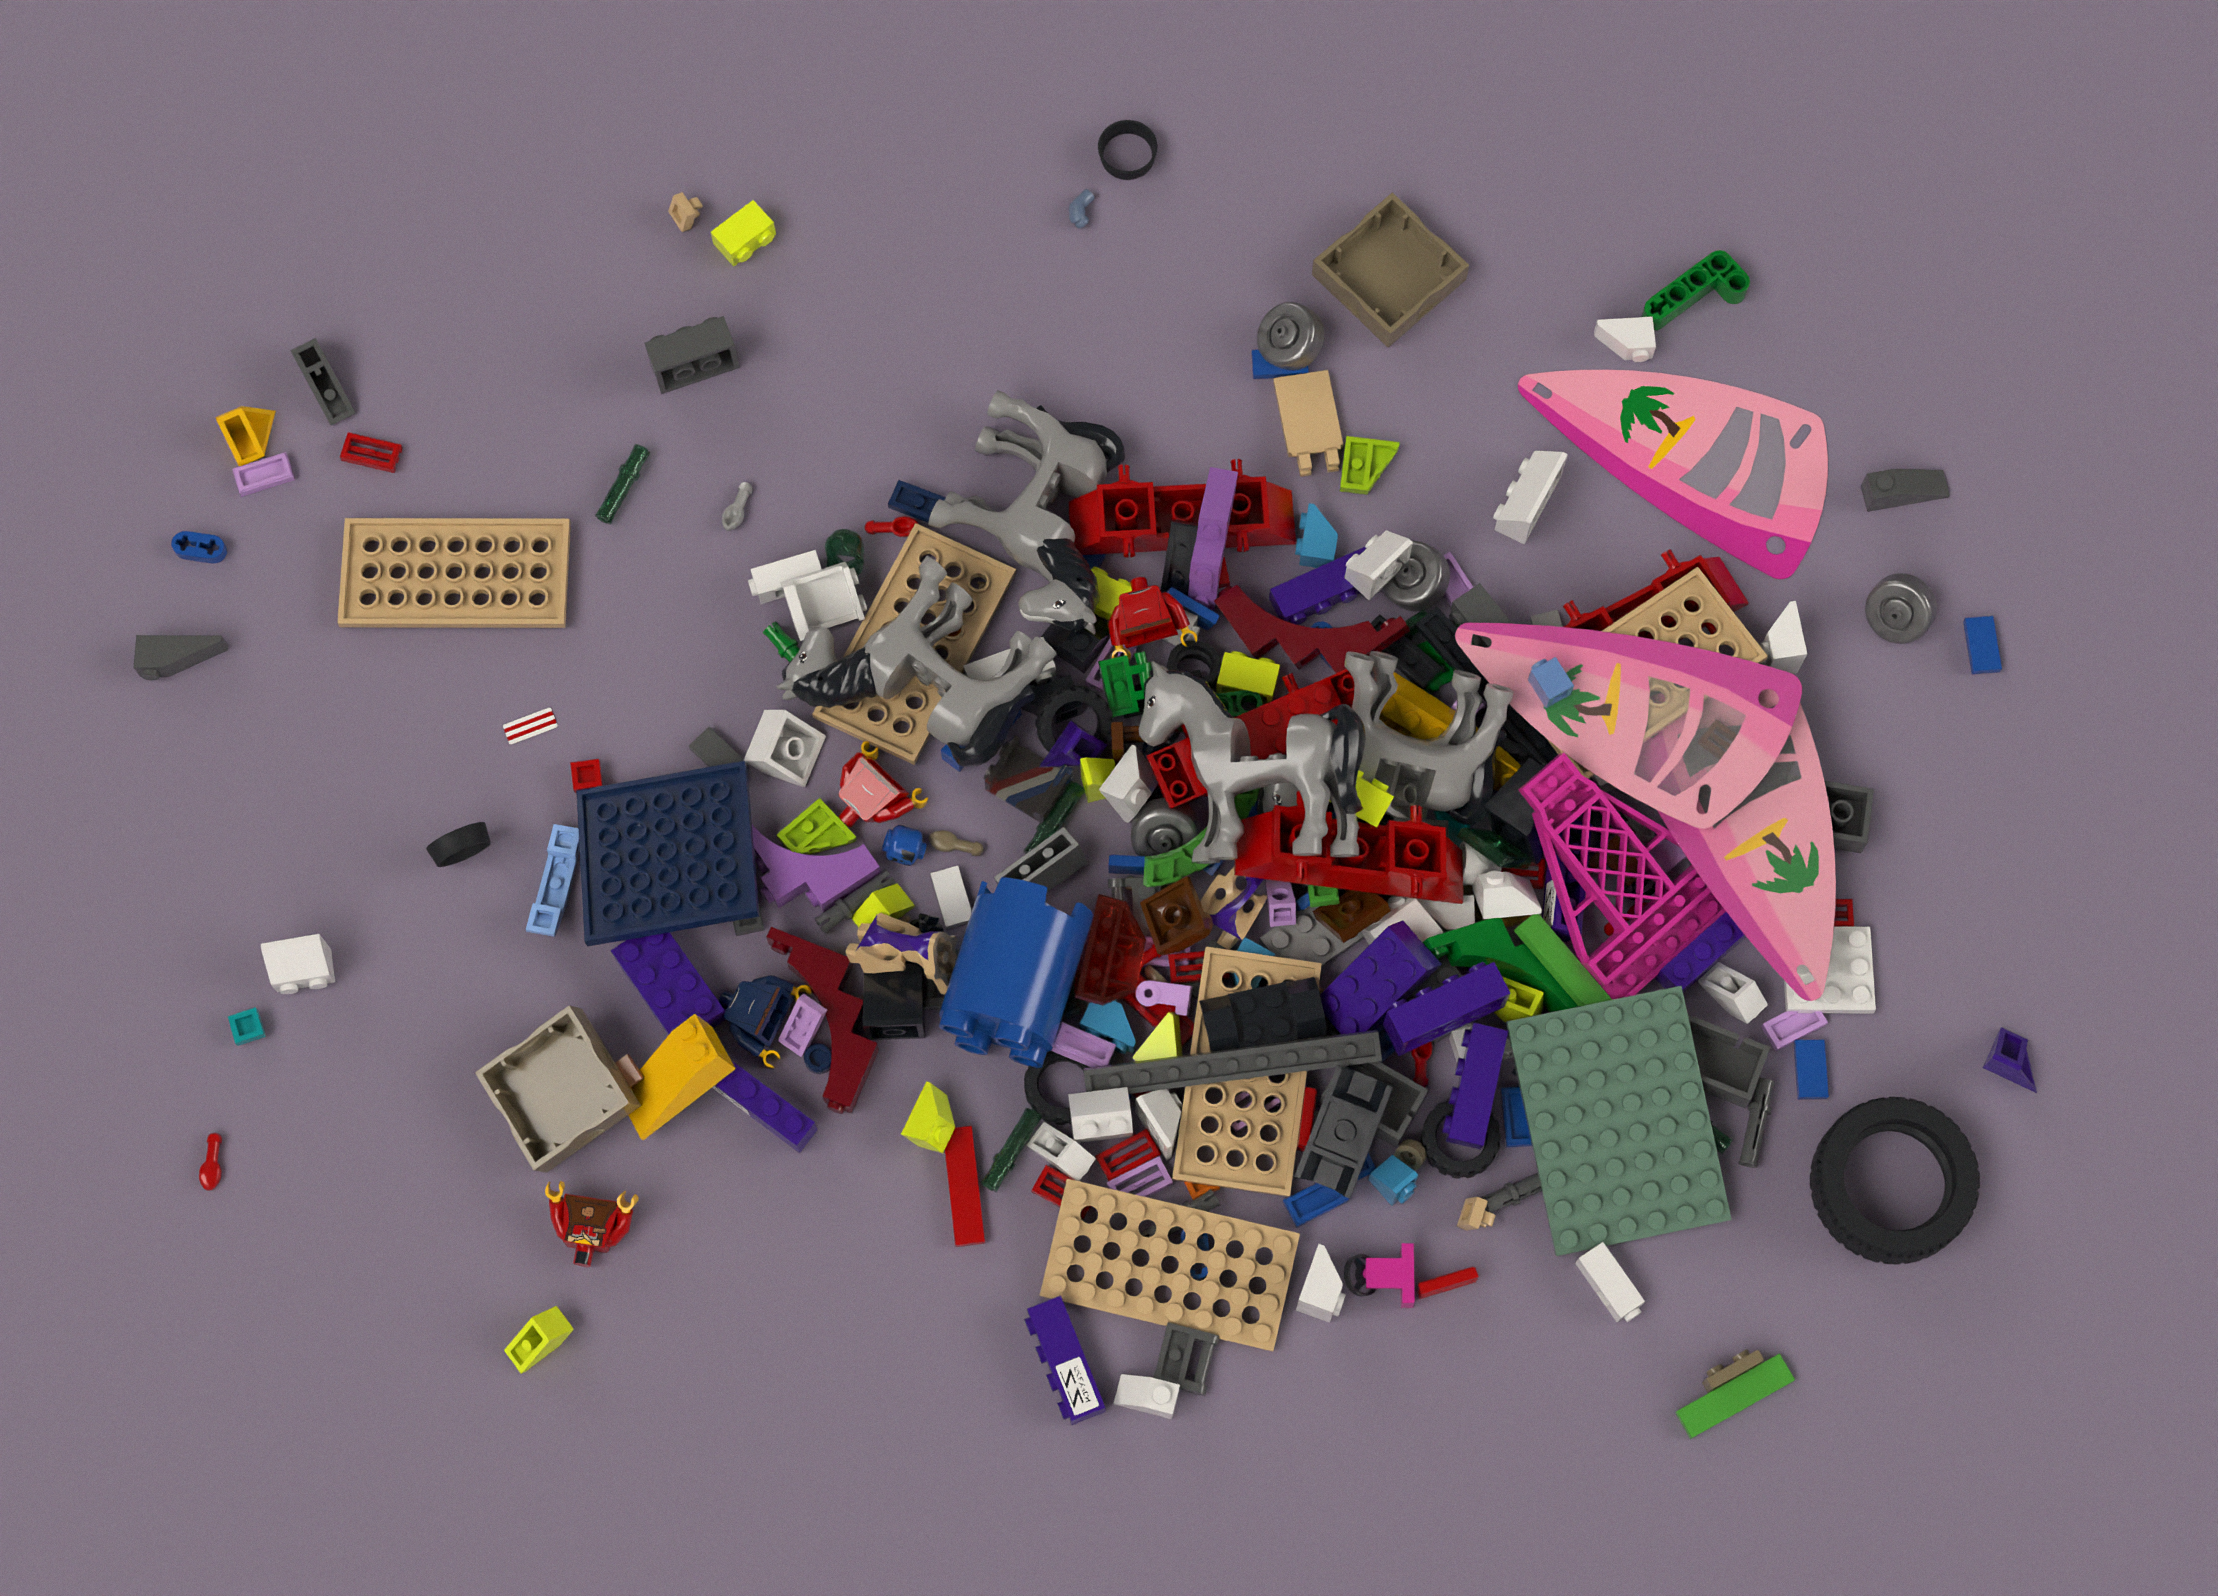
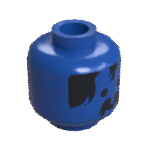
(904, 845)

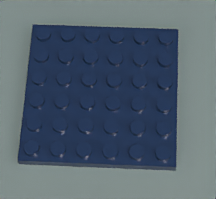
(666, 853)

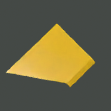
(246, 432)

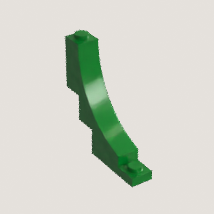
(1490, 942)

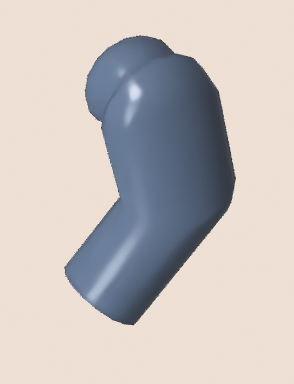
(1077, 208)

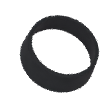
(1127, 127)
(459, 844)

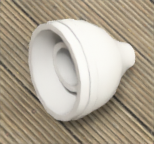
(1474, 864)

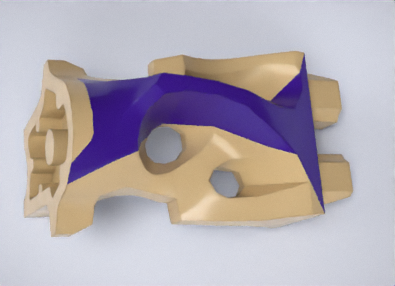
(1229, 912)
(892, 942)

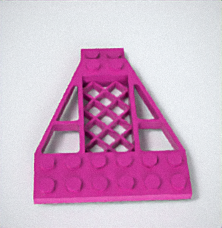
(1654, 932)

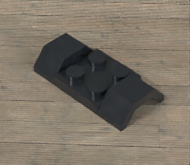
(1264, 1015)
(1344, 1130)

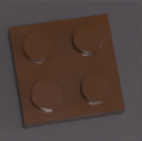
(1353, 914)

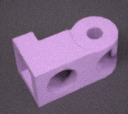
(1280, 903)
(1154, 992)

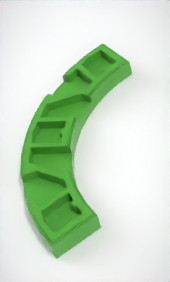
(1175, 864)

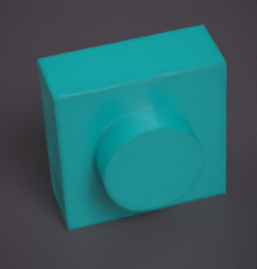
(246, 1026)

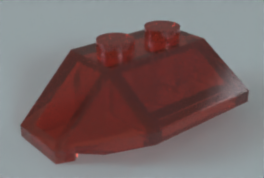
(1110, 954)

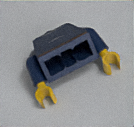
(758, 1011)

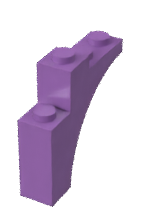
(1212, 536)
(823, 876)

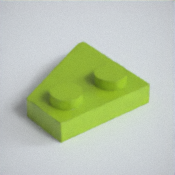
(1365, 462)
(815, 831)

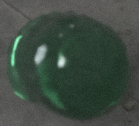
(845, 543)

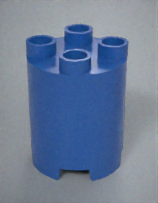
(1014, 972)

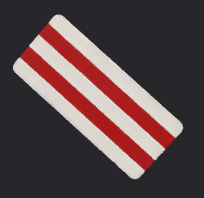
(530, 726)

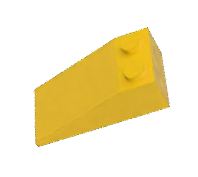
(678, 1074)

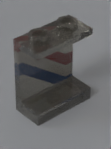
(1023, 784)

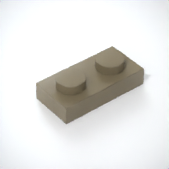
(1742, 1363)

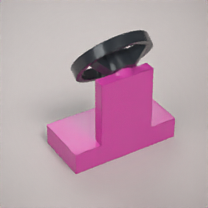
(1384, 1274)

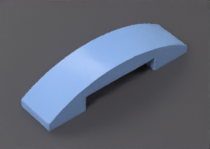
(556, 881)

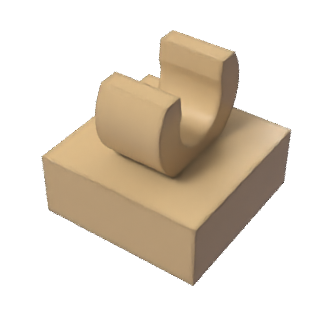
(684, 211)
(1474, 1214)

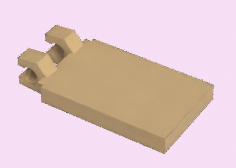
(1309, 419)

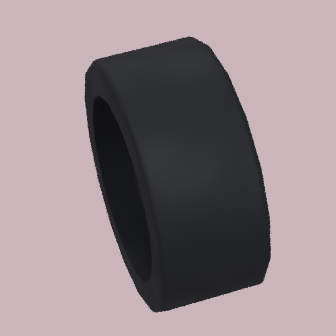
(1199, 651)

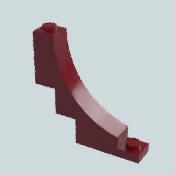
(1303, 644)
(826, 976)

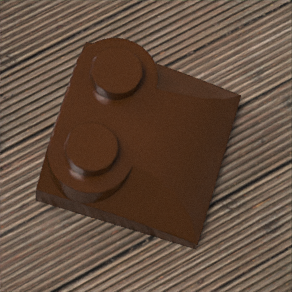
(1176, 917)

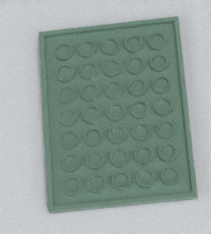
(1618, 1120)

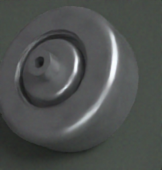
(1290, 336)
(1420, 580)
(1901, 608)
(1162, 829)

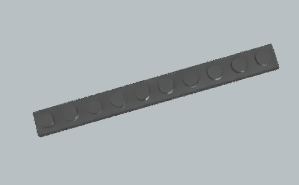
(1236, 1063)

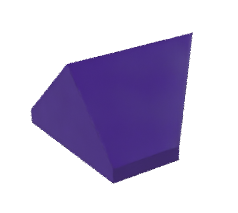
(1072, 746)
(2010, 1059)

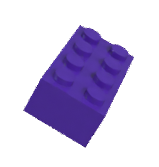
(1376, 979)
(667, 981)
(1446, 1007)

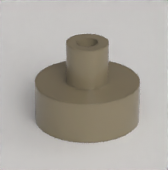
(1411, 1153)

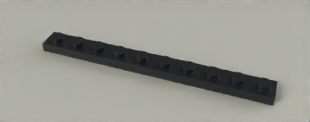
(1441, 636)

